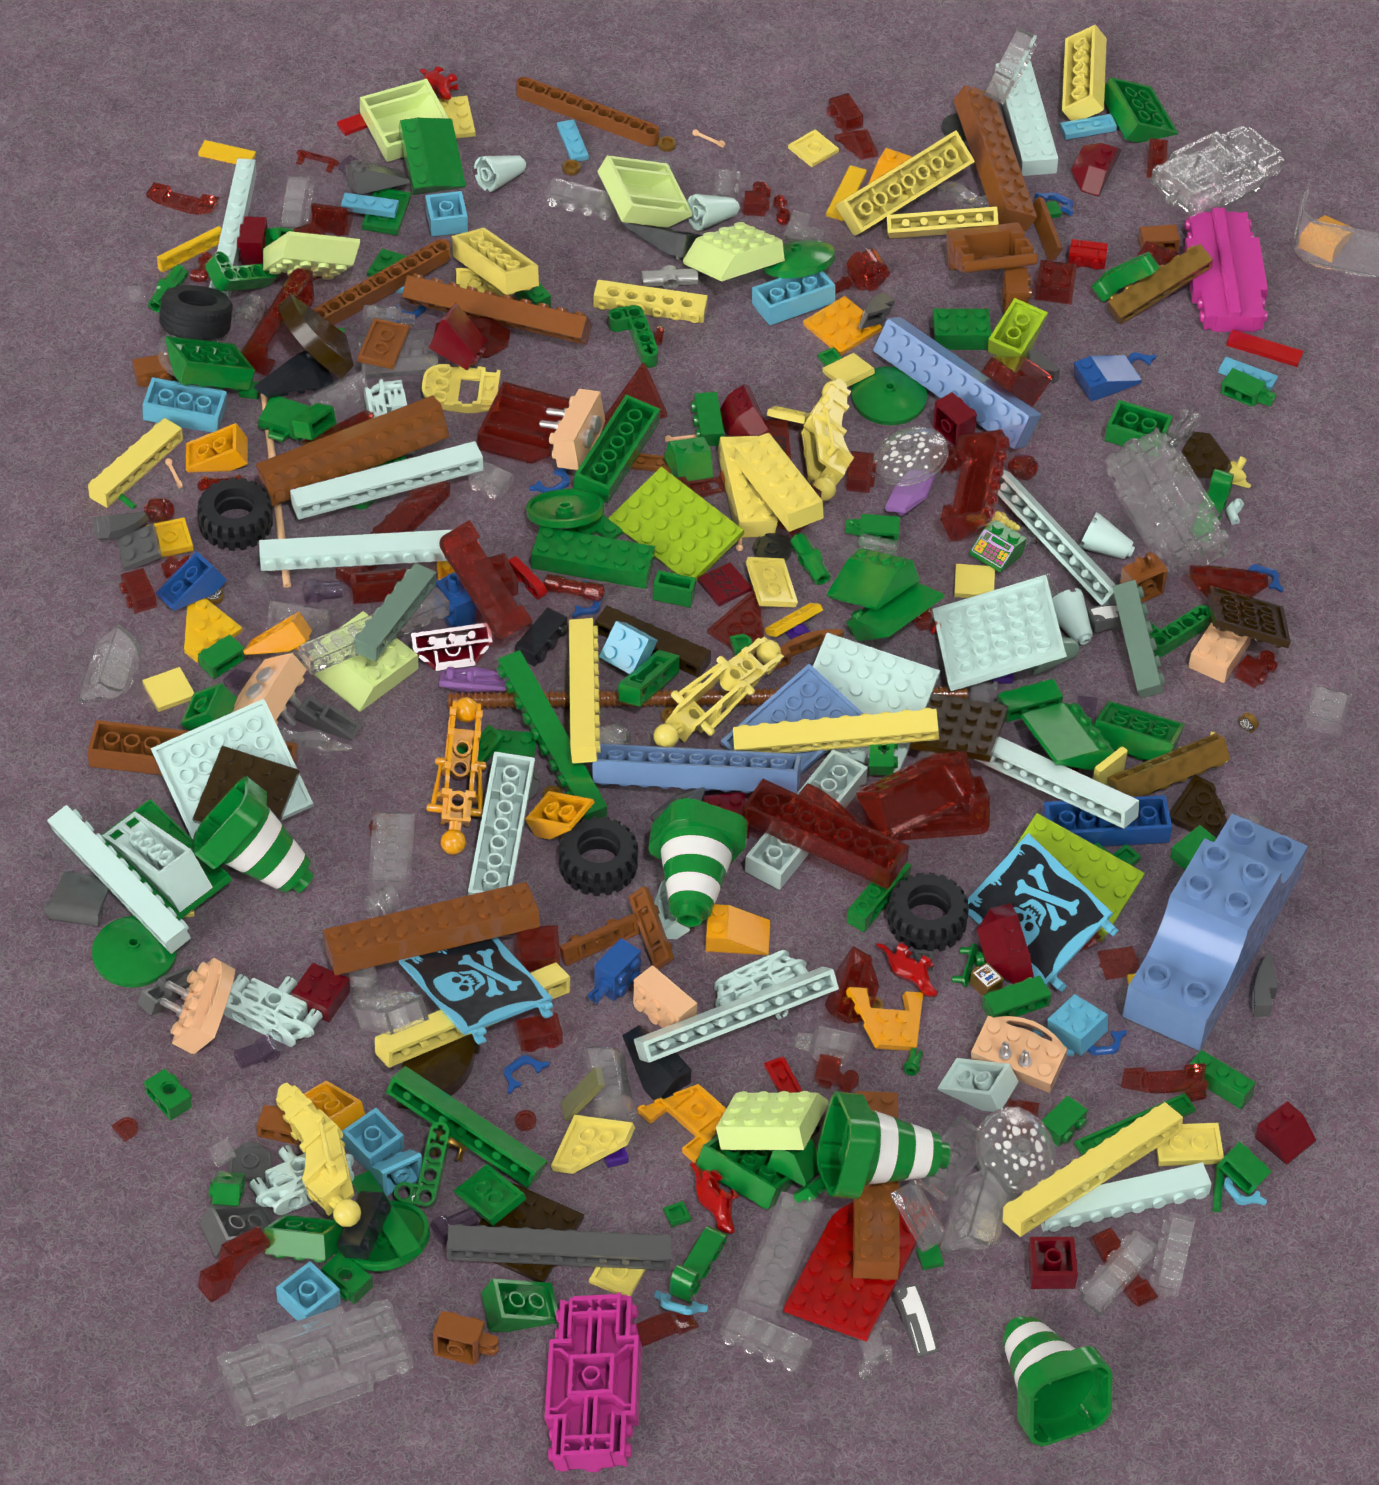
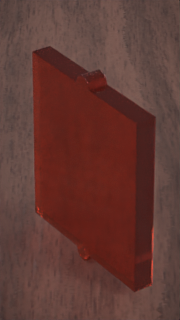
(1118, 962)

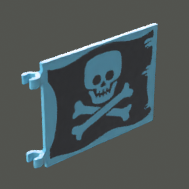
(1051, 904)
(478, 985)

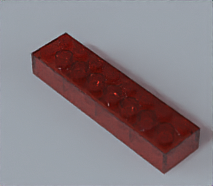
(825, 833)

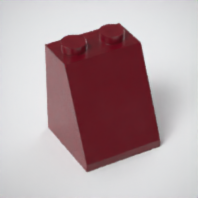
(458, 339)

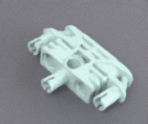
(377, 402)
(758, 976)
(271, 1010)
(286, 1184)

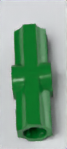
(174, 278)
(810, 559)

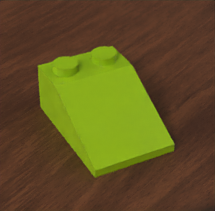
(1017, 330)

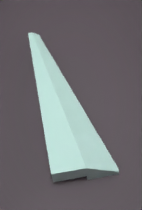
(671, 927)

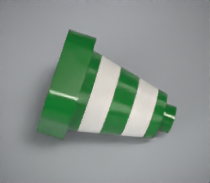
(251, 840)
(696, 851)
(873, 1148)
(1058, 1386)

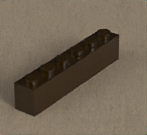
(692, 658)

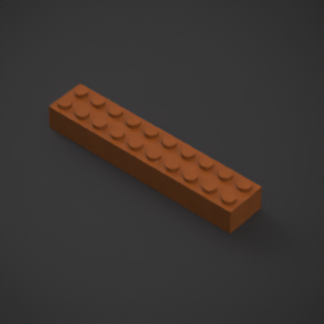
(994, 157)
(502, 309)
(354, 448)
(129, 746)
(431, 928)
(876, 1214)

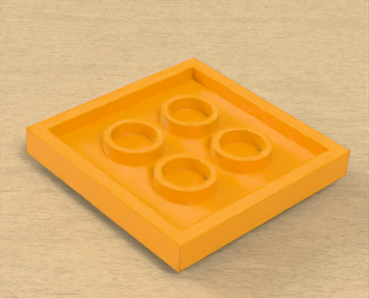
(839, 325)

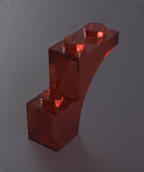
(234, 1255)

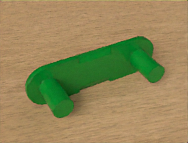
(969, 967)

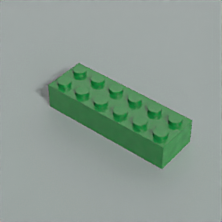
(617, 448)
(593, 557)

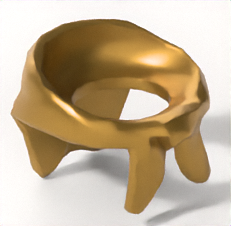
(454, 1143)

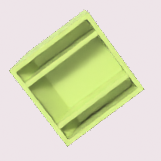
(386, 108)
(644, 191)
(734, 251)
(318, 253)
(364, 680)
(770, 1120)

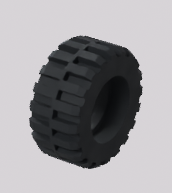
(238, 531)
(592, 876)
(925, 933)

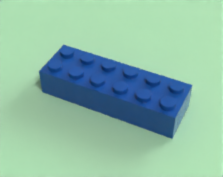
(1150, 826)

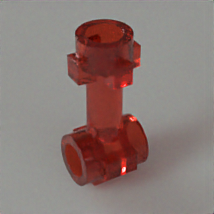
(783, 214)
(200, 274)

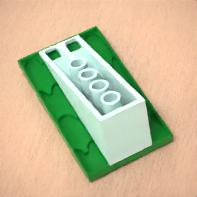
(165, 858)

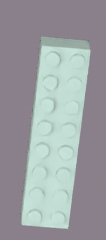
(1030, 127)
(502, 822)
(777, 860)

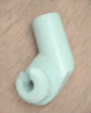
(1233, 509)

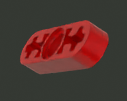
(525, 575)

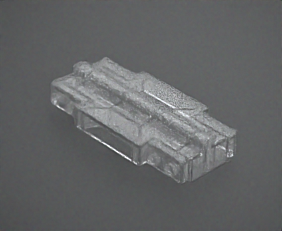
(1217, 170)
(1167, 503)
(314, 1363)

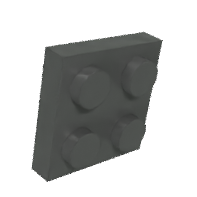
(139, 547)

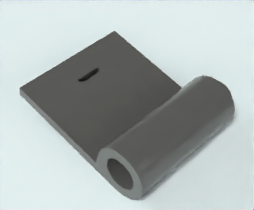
(78, 899)

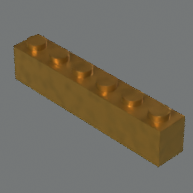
(1160, 284)
(1172, 767)

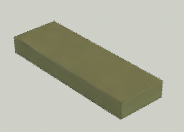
(582, 1093)

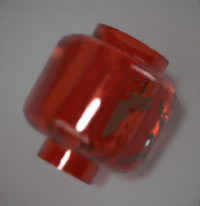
(1023, 466)
(159, 510)

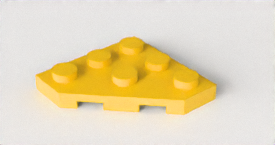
(206, 626)

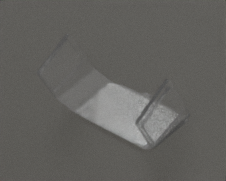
(1335, 245)

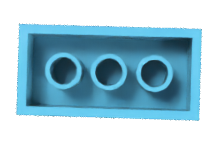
(792, 296)
(184, 405)

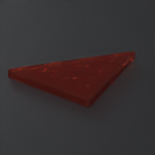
(642, 388)
(741, 619)

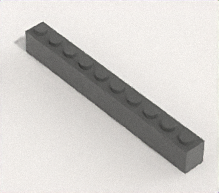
(558, 1247)

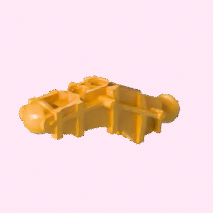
(454, 840)

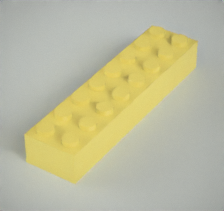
(904, 183)

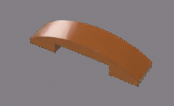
(804, 643)

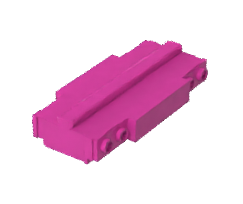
(1236, 285)
(593, 1382)

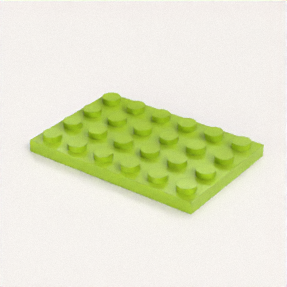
(679, 523)
(1099, 871)

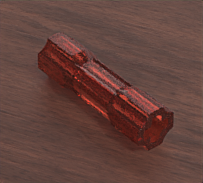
(588, 590)

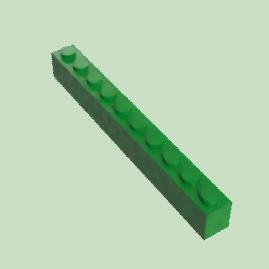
(548, 731)

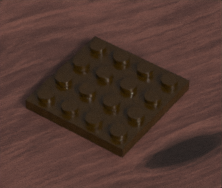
(1248, 617)
(965, 726)
(232, 766)
(537, 1213)

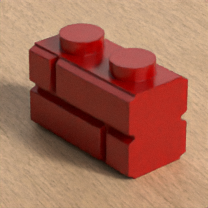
(1088, 254)

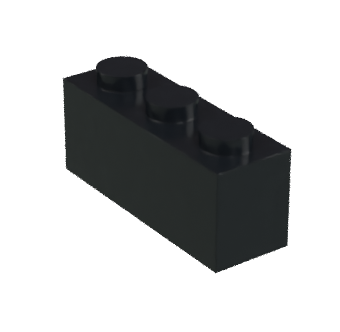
(542, 636)
(360, 1238)

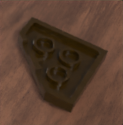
(1205, 455)
(1199, 807)

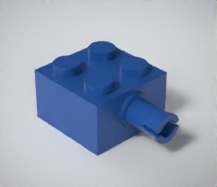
(461, 608)
(616, 971)

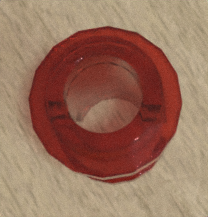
(842, 284)

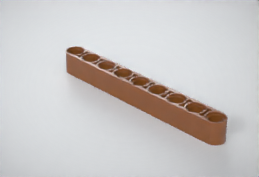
(587, 111)
(384, 282)

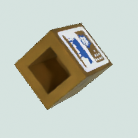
(986, 979)

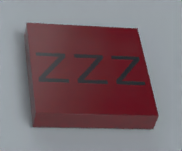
(724, 584)

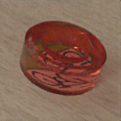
(659, 335)
(525, 1120)

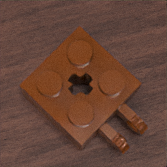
(1016, 286)
(1148, 573)
(462, 1338)

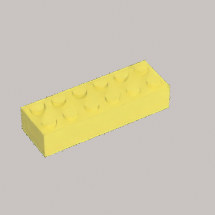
(1084, 74)
(495, 261)
(779, 482)
(745, 503)

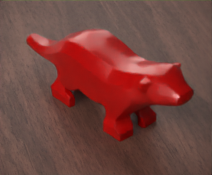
(440, 83)
(910, 969)
(715, 1198)

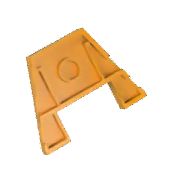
(889, 1027)
(694, 1110)

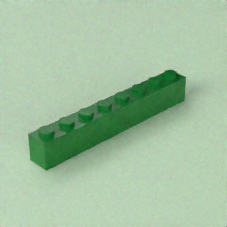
(467, 1126)

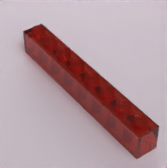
(404, 518)

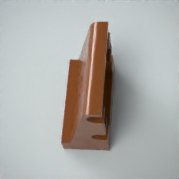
(989, 248)

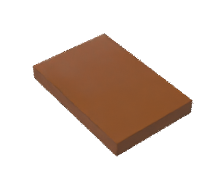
(383, 343)

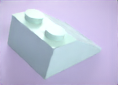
(980, 1083)

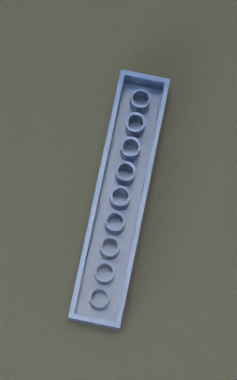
(947, 373)
(695, 768)

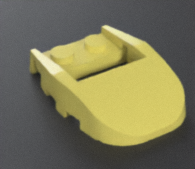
(445, 383)

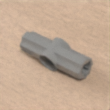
(669, 277)

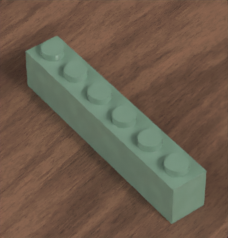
(395, 612)
(1138, 638)

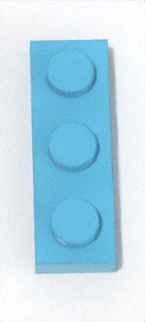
(1088, 126)
(572, 140)
(370, 205)
(1267, 377)

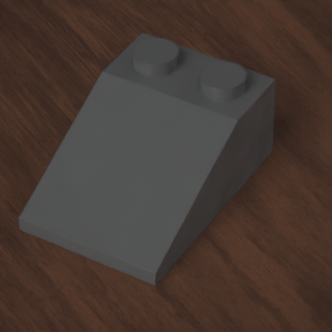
(370, 177)
(226, 1222)

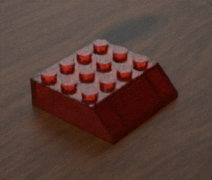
(514, 423)

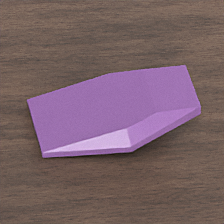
(908, 496)
(471, 679)

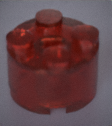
(867, 269)

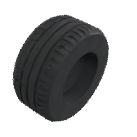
(196, 312)

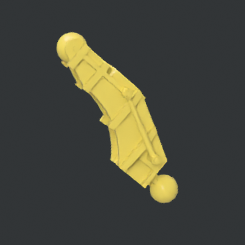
(824, 440)
(736, 675)
(326, 1165)

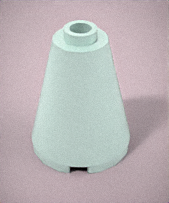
(498, 170)
(711, 210)
(1106, 539)
(1073, 615)

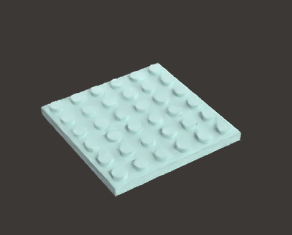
(999, 633)
(875, 684)
(191, 756)

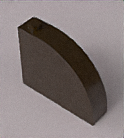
(317, 336)
(446, 1065)

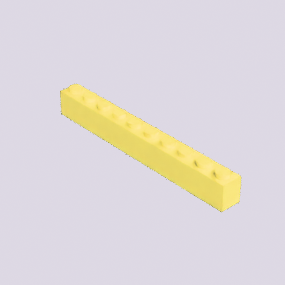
(583, 691)
(838, 732)
(440, 1030)
(1092, 1169)

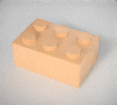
(1218, 653)
(661, 999)

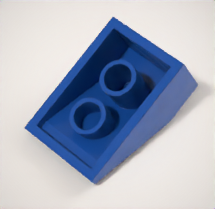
(1105, 375)
(191, 583)

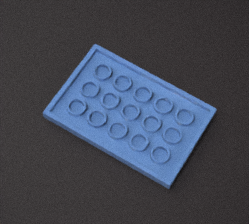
(803, 697)

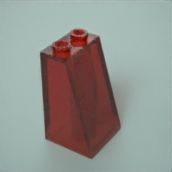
(1018, 377)

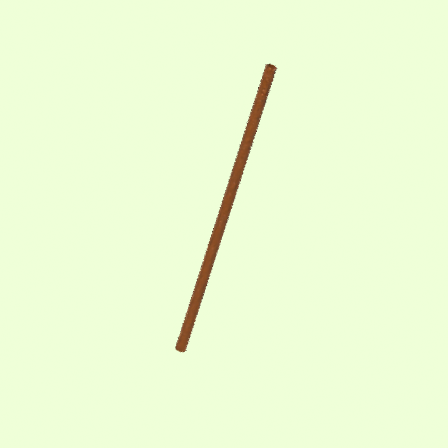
(660, 698)

